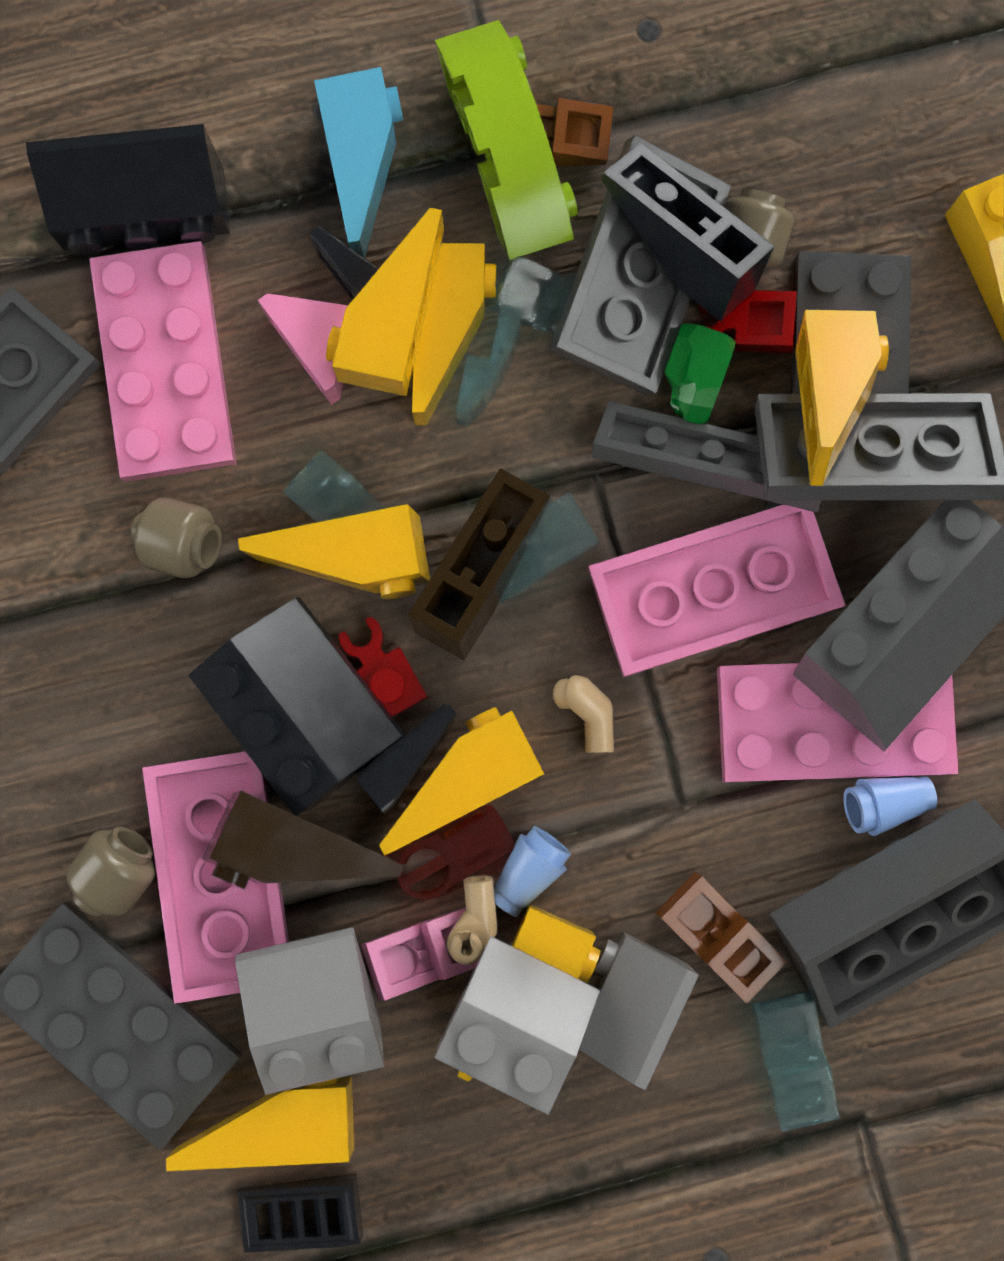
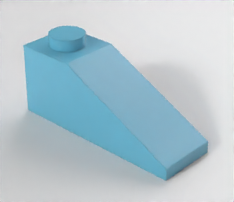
(361, 144)

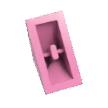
(306, 330)

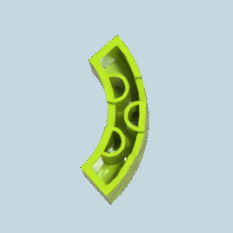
(503, 122)

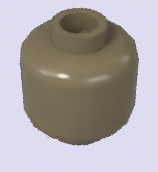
(767, 217)
(176, 537)
(111, 872)

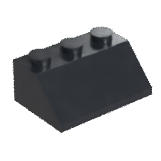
(130, 188)
(296, 705)

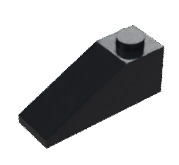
(690, 234)

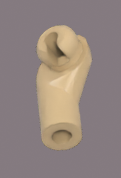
(591, 706)
(477, 922)

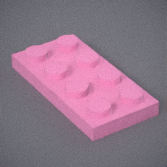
(162, 361)
(715, 587)
(786, 732)
(201, 914)

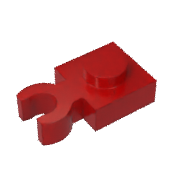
(762, 322)
(385, 674)

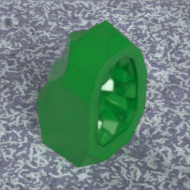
(697, 370)

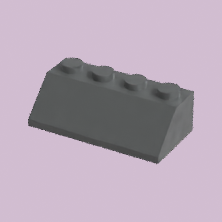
(912, 623)
(897, 913)

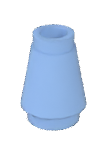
(887, 802)
(529, 870)

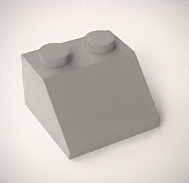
(636, 1007)
(309, 1011)
(518, 1025)

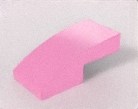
(413, 956)

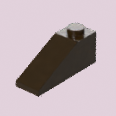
(479, 565)
(277, 847)

